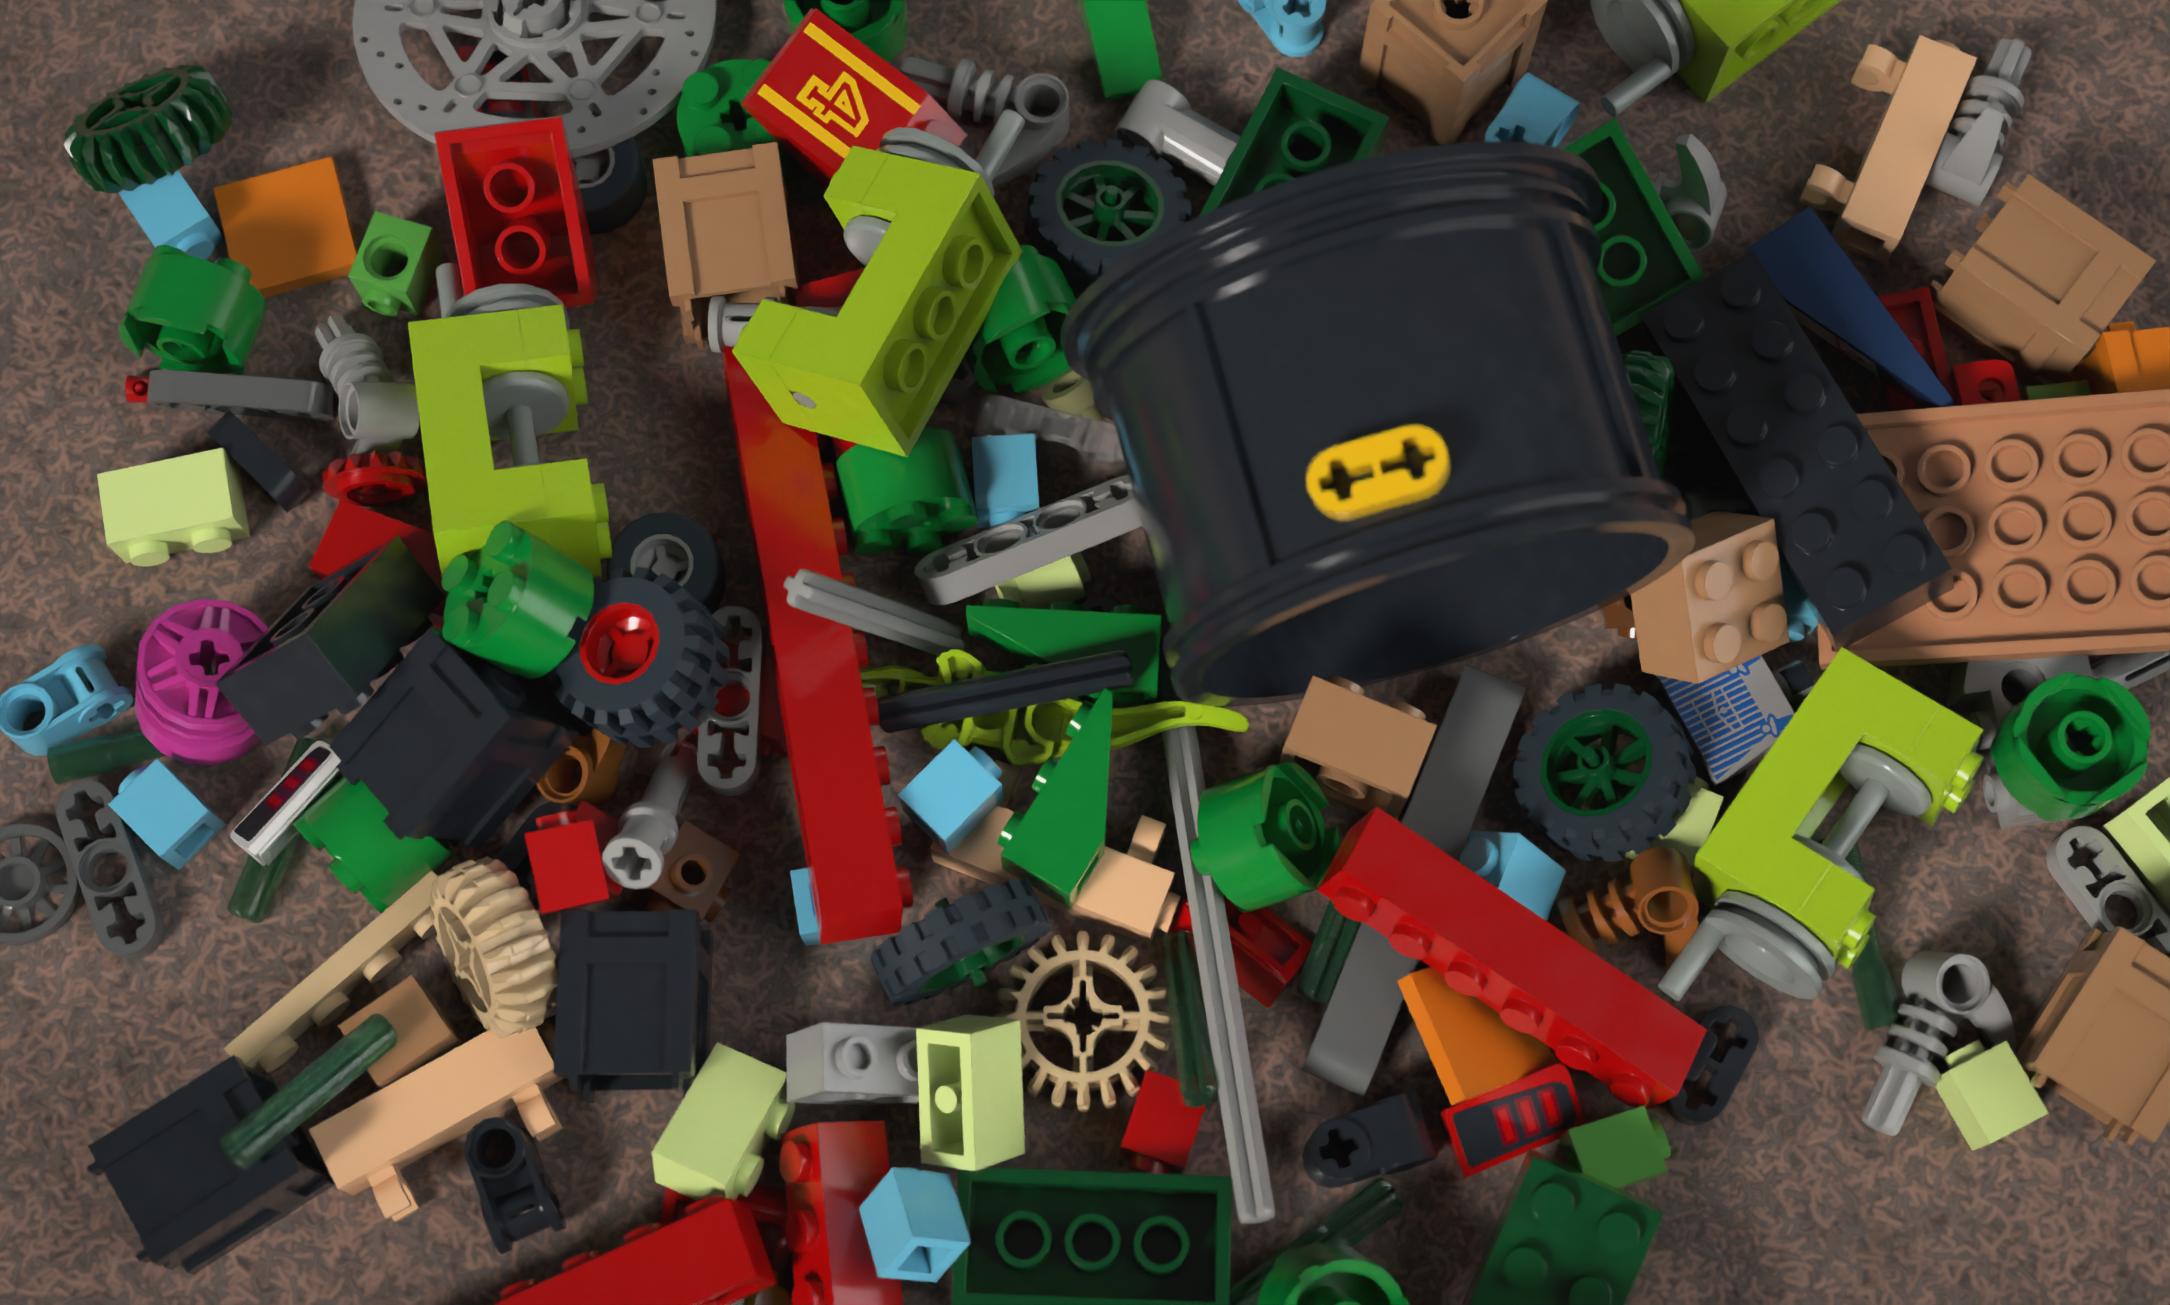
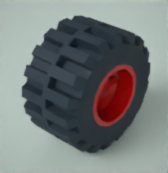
(642, 659)

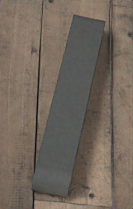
(1442, 813)

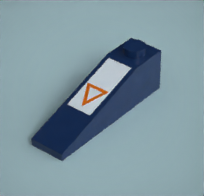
(1842, 308)

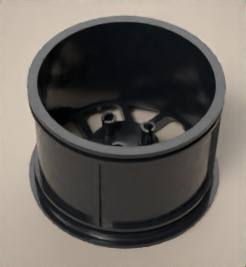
(1355, 306)

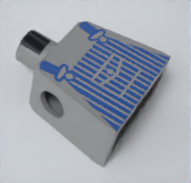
(1733, 714)

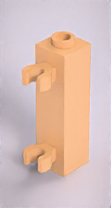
(1902, 149)
(1120, 895)
(433, 1107)

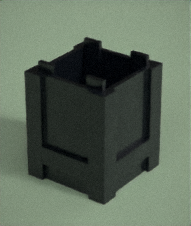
(451, 743)
(632, 1000)
(182, 1186)

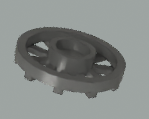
(26, 884)

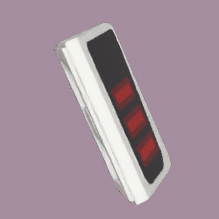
(270, 823)

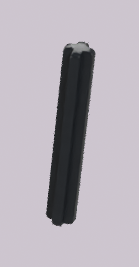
(1005, 691)

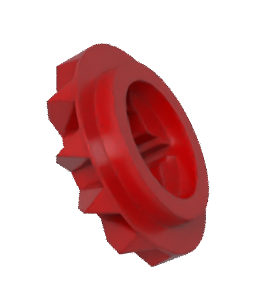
(374, 478)

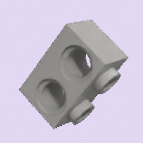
(853, 1065)

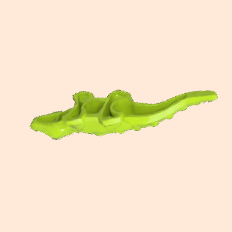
(1039, 730)

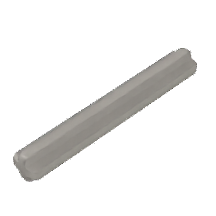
(872, 613)

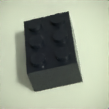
(332, 643)

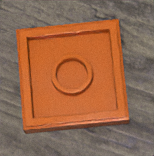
(289, 226)
(1468, 1038)

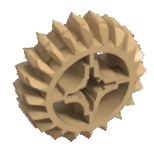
(494, 946)
(1114, 1019)

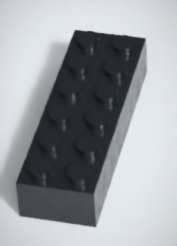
(1798, 452)

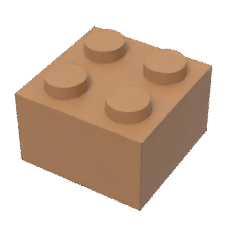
(1716, 603)
(1357, 746)

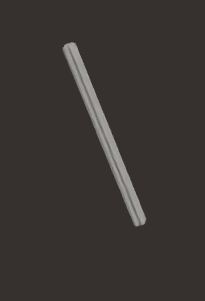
(1217, 979)

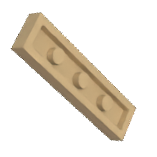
(325, 991)

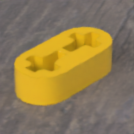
(1373, 455)

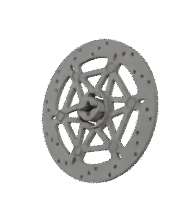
(534, 34)

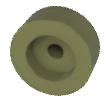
(1071, 395)

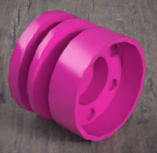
(174, 698)

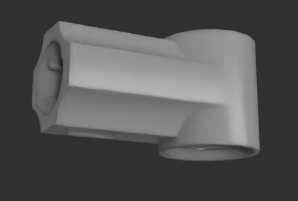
(1169, 128)

